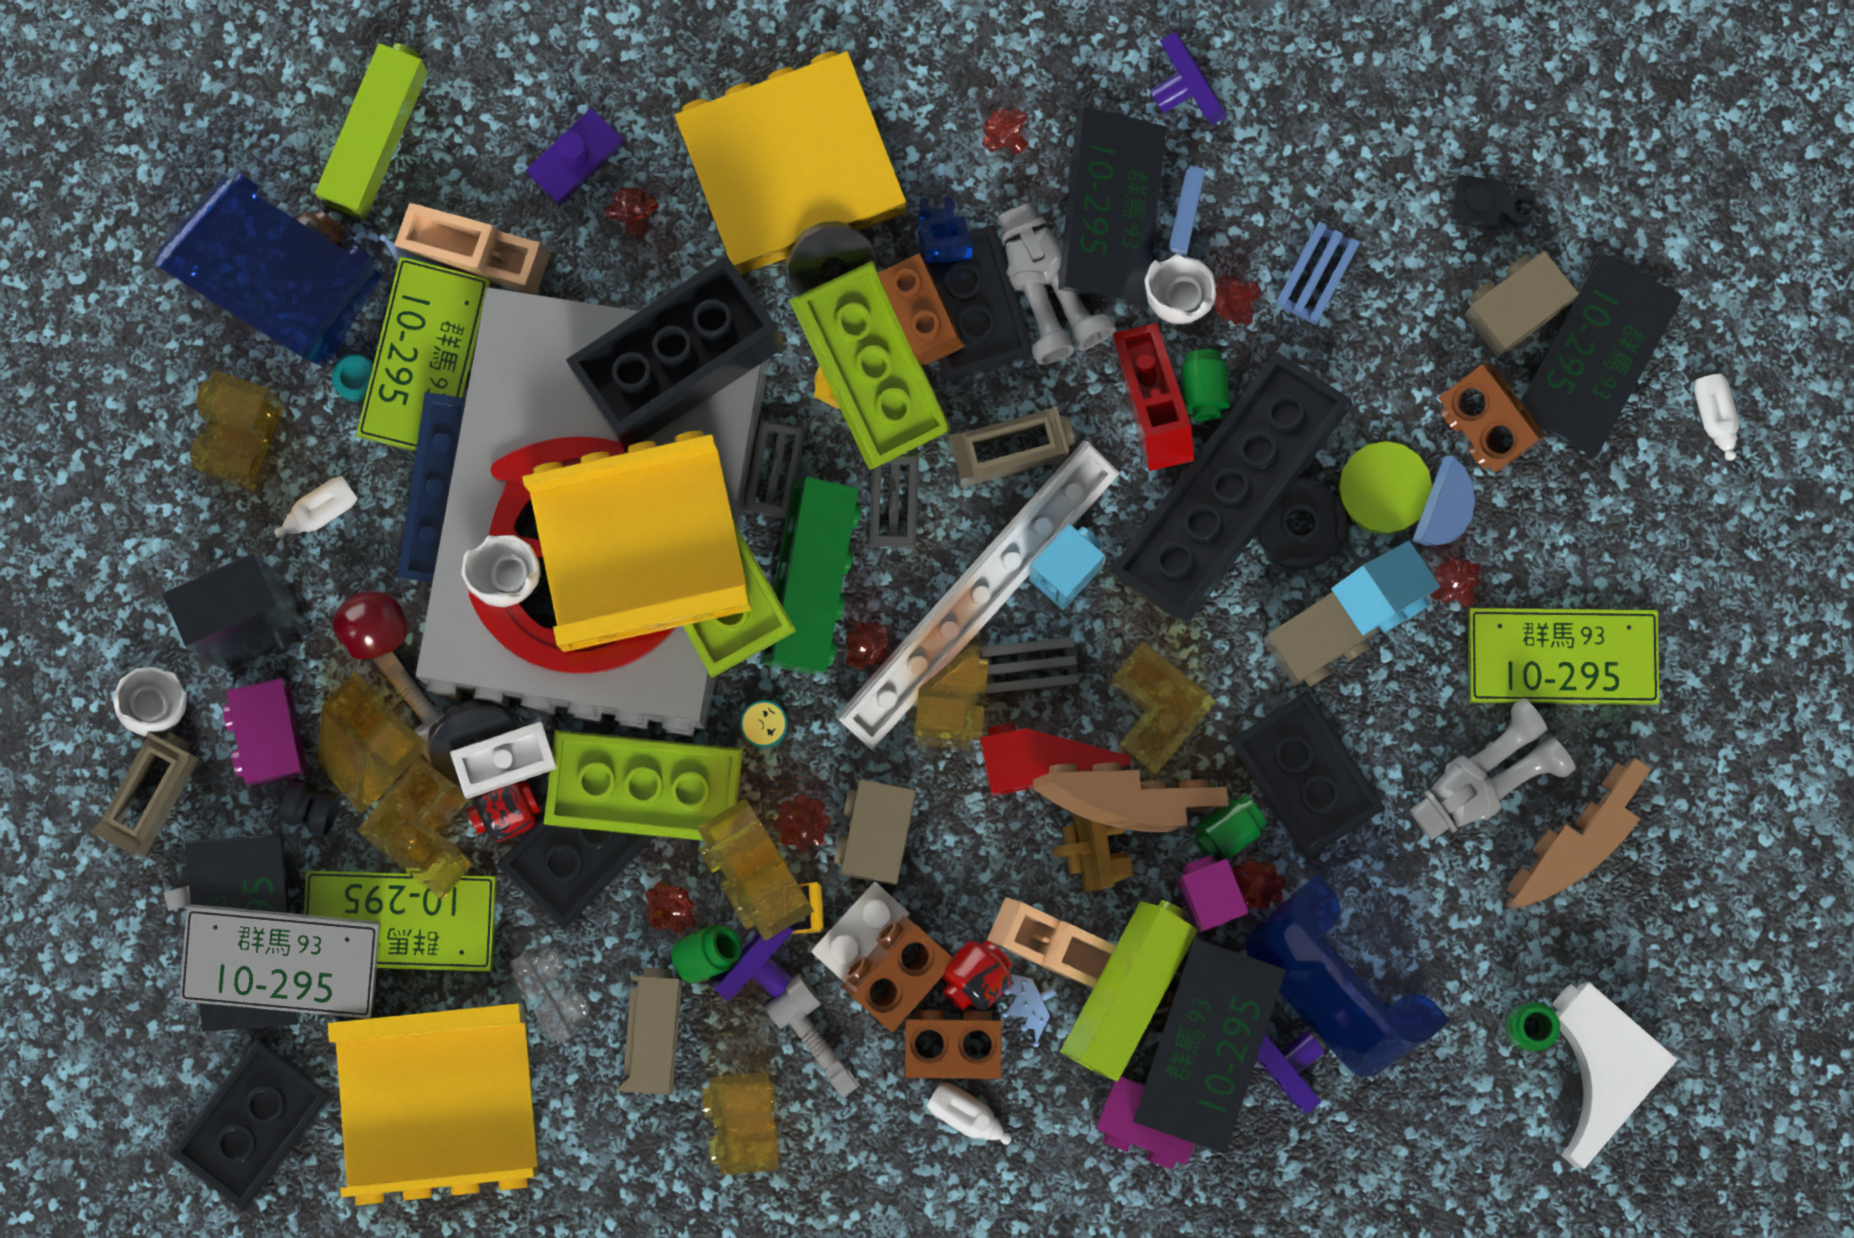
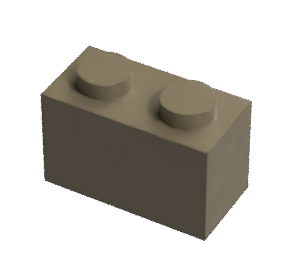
(1520, 303)
(1315, 640)
(876, 832)

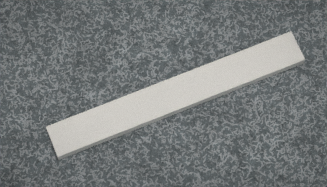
(976, 595)

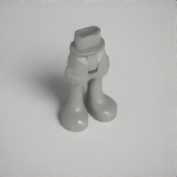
(1033, 264)
(1466, 791)

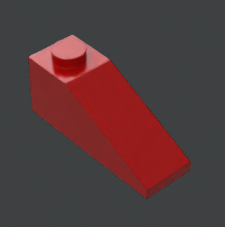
(1154, 397)
(1024, 754)

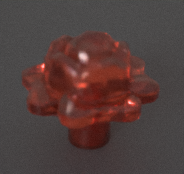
(1005, 130)
(631, 207)
(1236, 300)
(1457, 582)
(867, 645)
(802, 822)
(1259, 883)
(669, 908)

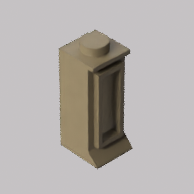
(971, 472)
(142, 837)
(652, 1033)

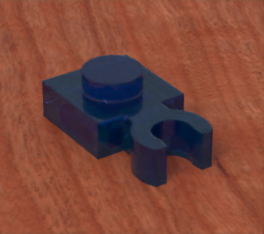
(942, 234)

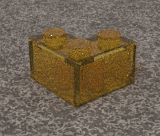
(238, 430)
(1169, 704)
(410, 826)
(756, 874)
(745, 1123)

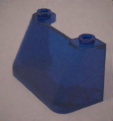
(270, 269)
(1329, 993)

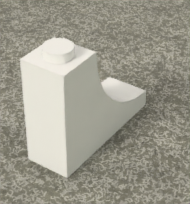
(1615, 1062)

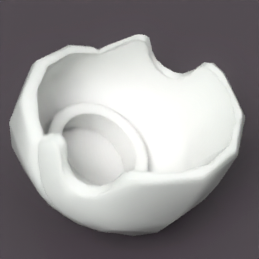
(1180, 289)
(501, 570)
(150, 701)

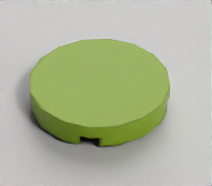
(1384, 488)

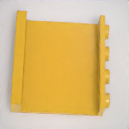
(790, 159)
(638, 541)
(436, 1102)

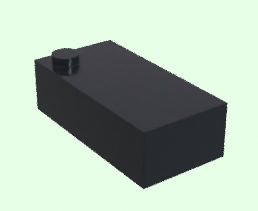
(676, 353)
(238, 613)

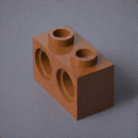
(921, 309)
(1500, 409)
(906, 981)
(953, 1060)

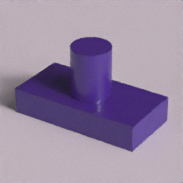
(1186, 83)
(575, 156)
(755, 963)
(1288, 1064)

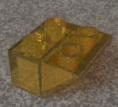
(947, 704)
(364, 742)

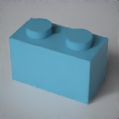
(1067, 565)
(1387, 590)

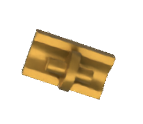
(1089, 854)

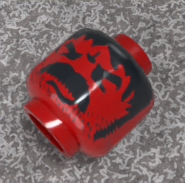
(505, 811)
(977, 976)

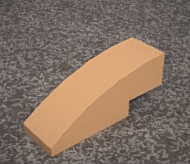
(473, 248)
(1050, 942)

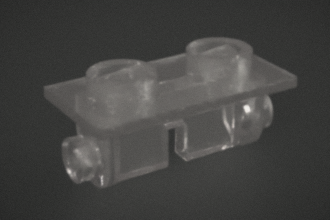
(542, 972)

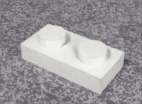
(503, 760)
(858, 930)

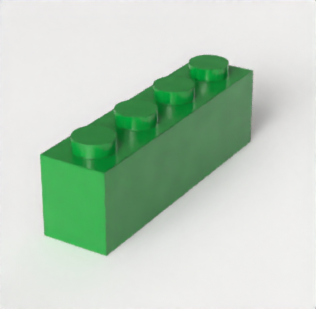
(811, 572)

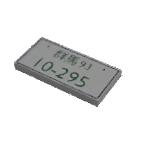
(279, 961)

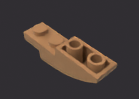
(1124, 802)
(1571, 854)

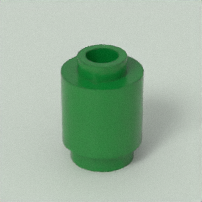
(1205, 384)
(1230, 828)
(706, 953)
(1546, 1024)

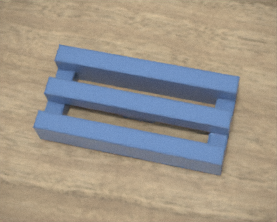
(1335, 239)

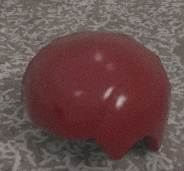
(370, 624)

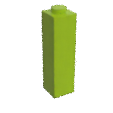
(372, 130)
(1130, 989)

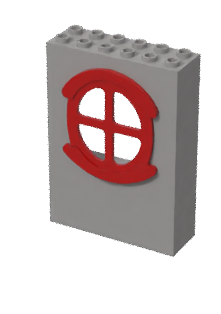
(529, 413)

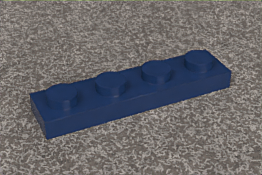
(430, 485)

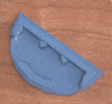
(1186, 210)
(1448, 505)

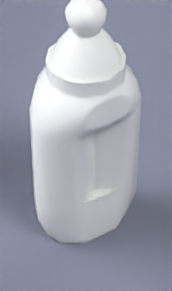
(1718, 411)
(318, 507)
(966, 1113)

